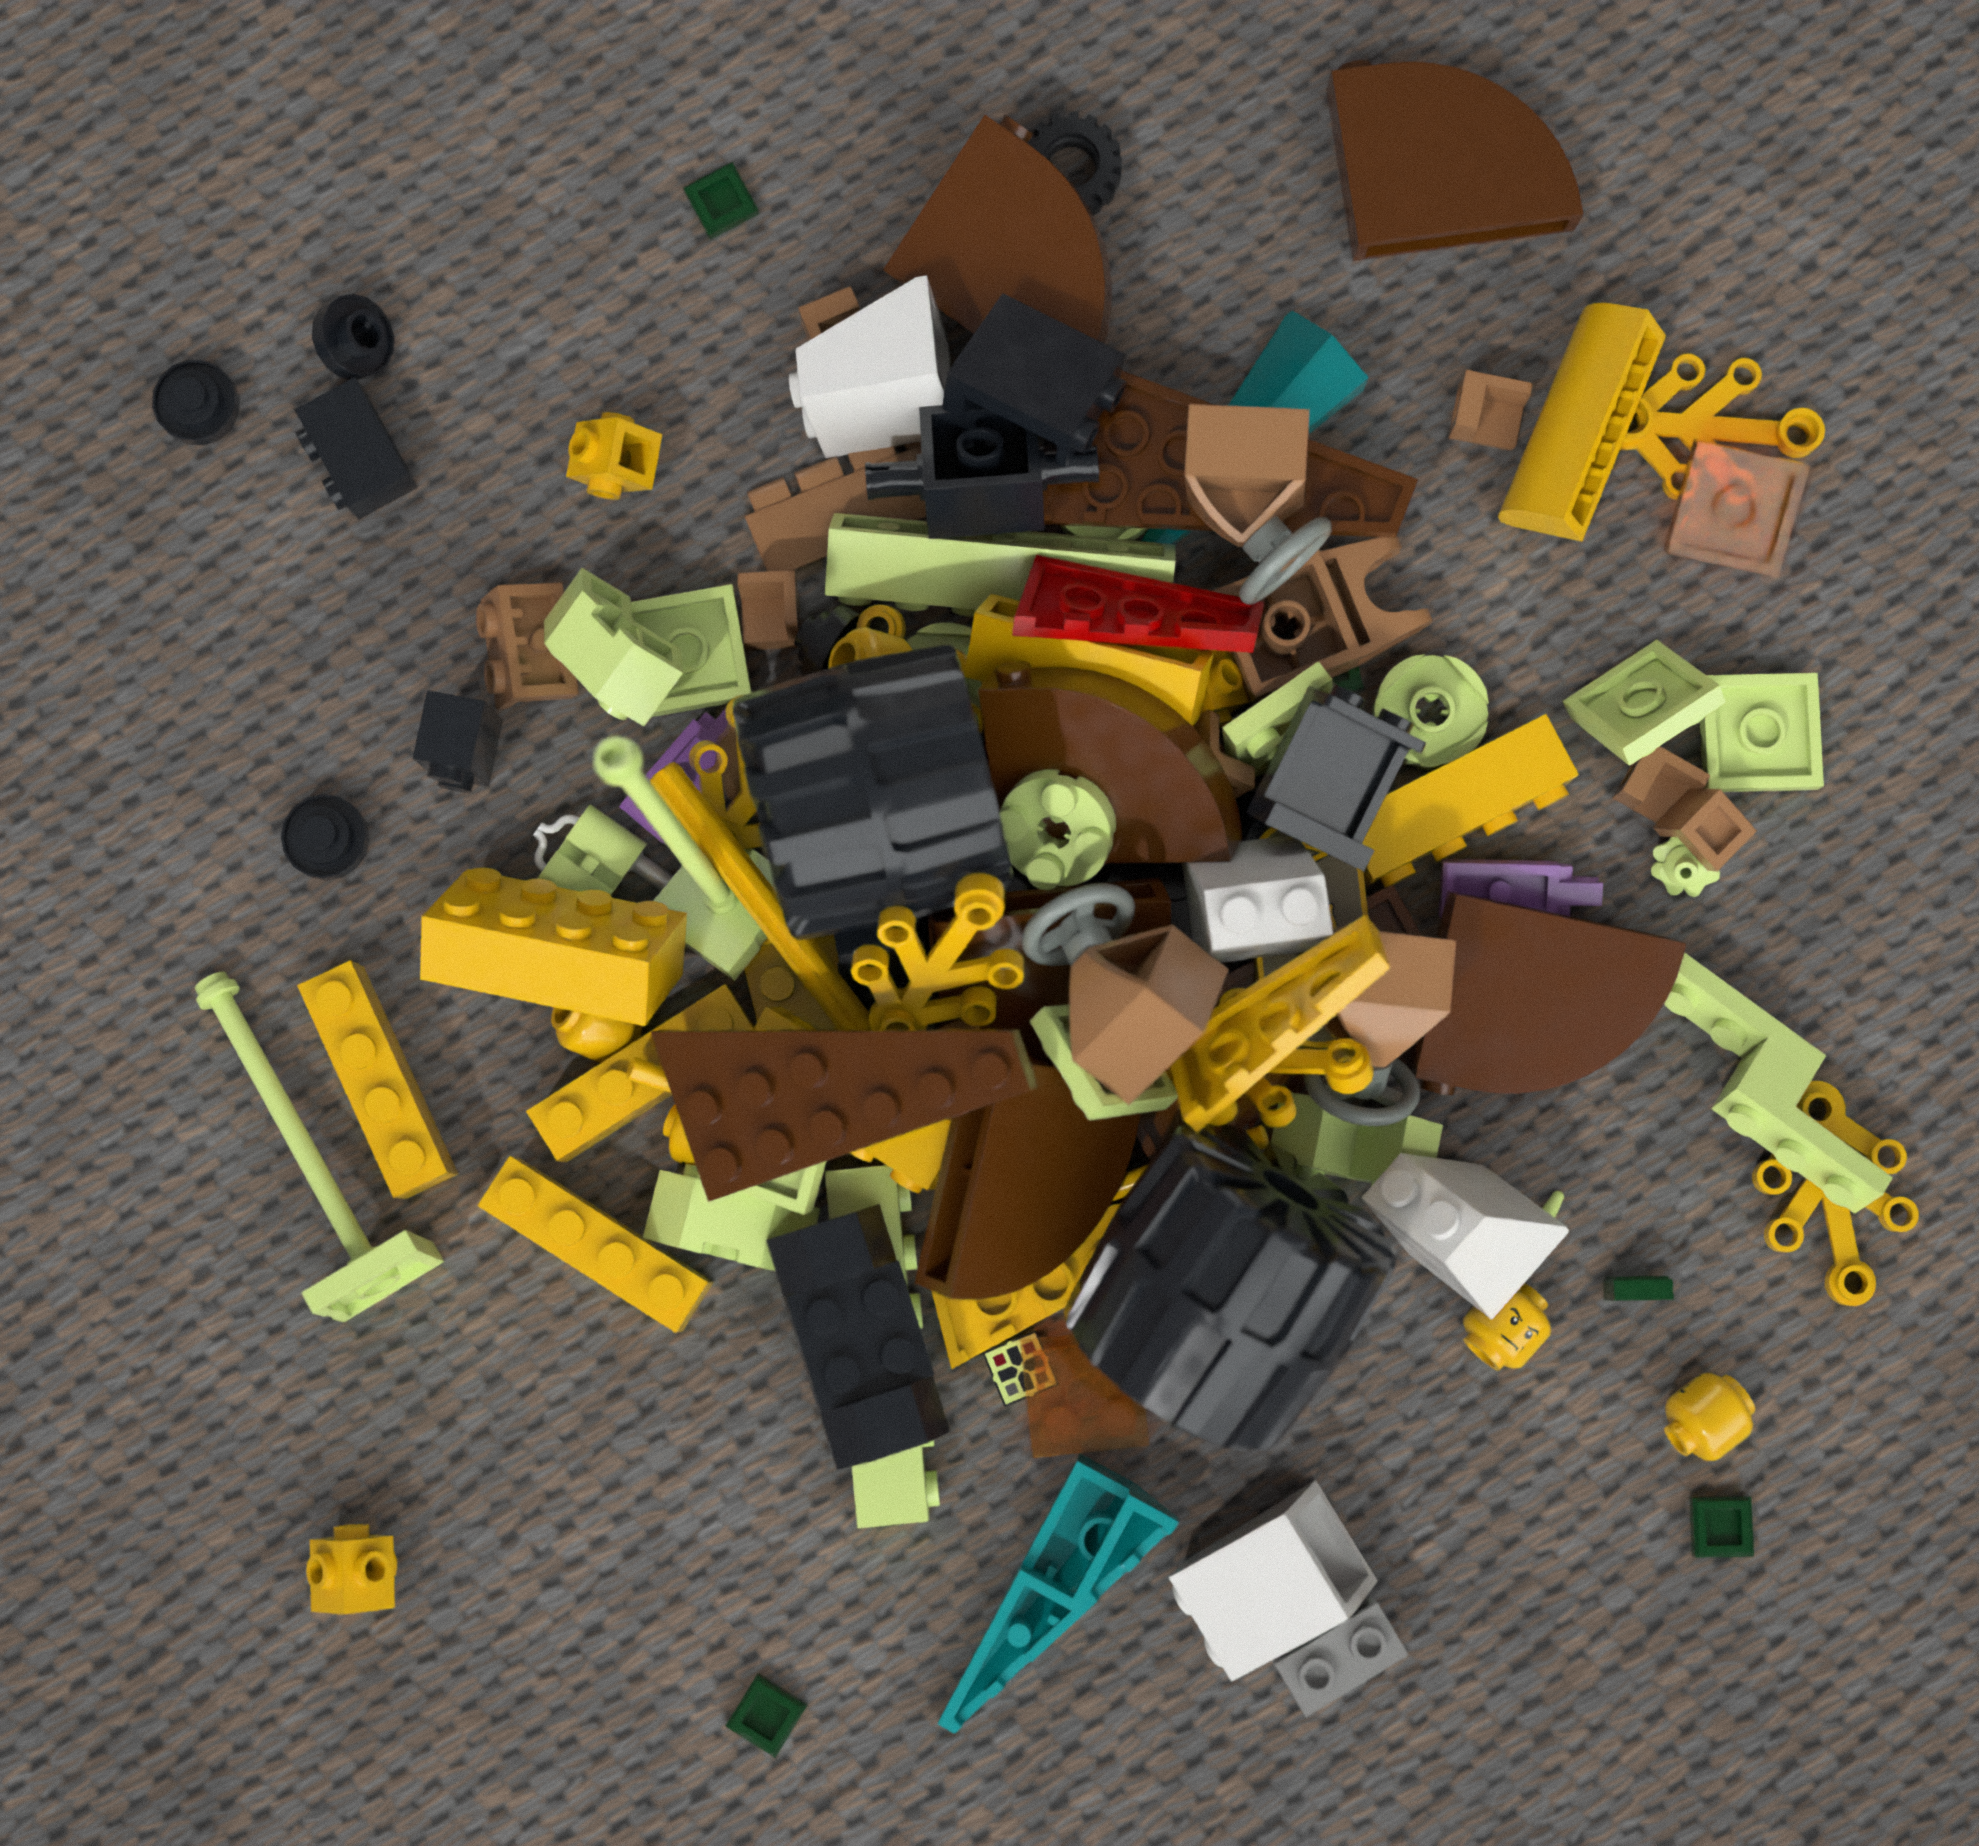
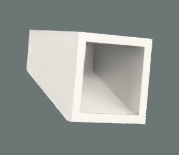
(873, 373)
(1259, 902)
(1465, 1226)
(1273, 1582)

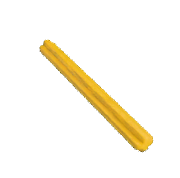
(759, 898)

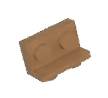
(519, 661)

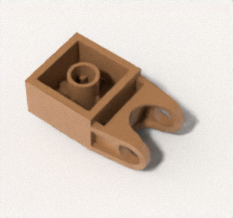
(1330, 618)

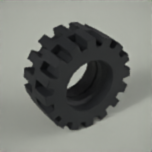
(1093, 140)

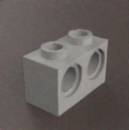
(1340, 1658)

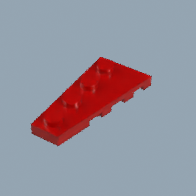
(1123, 608)

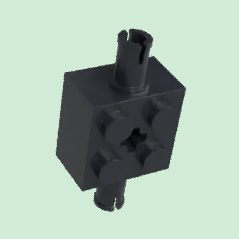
(978, 474)

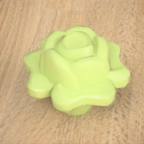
(1680, 869)

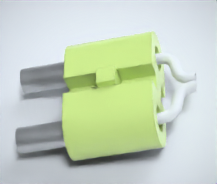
(596, 854)

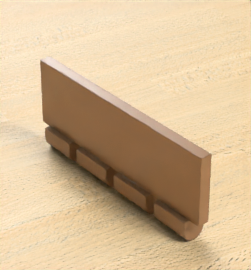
(796, 528)

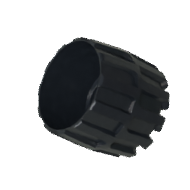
(870, 790)
(1228, 1287)

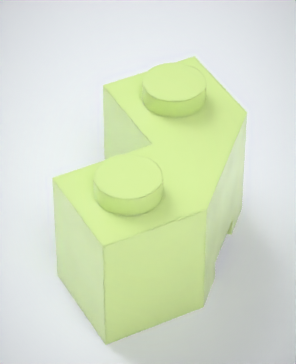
(610, 652)
(1348, 1149)
(725, 1227)

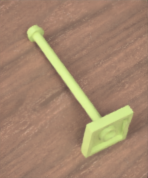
(716, 919)
(371, 1270)

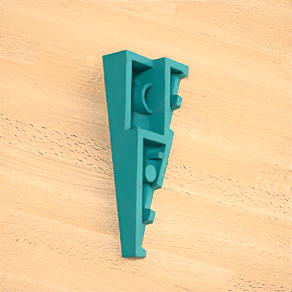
(1295, 371)
(1082, 1548)

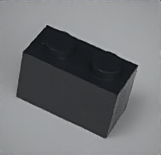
(354, 448)
(457, 741)

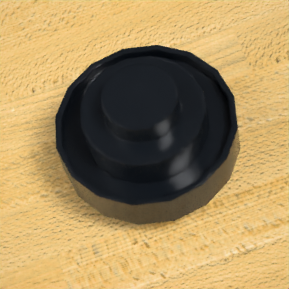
(353, 337)
(195, 402)
(819, 636)
(325, 837)

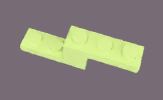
(1769, 1084)

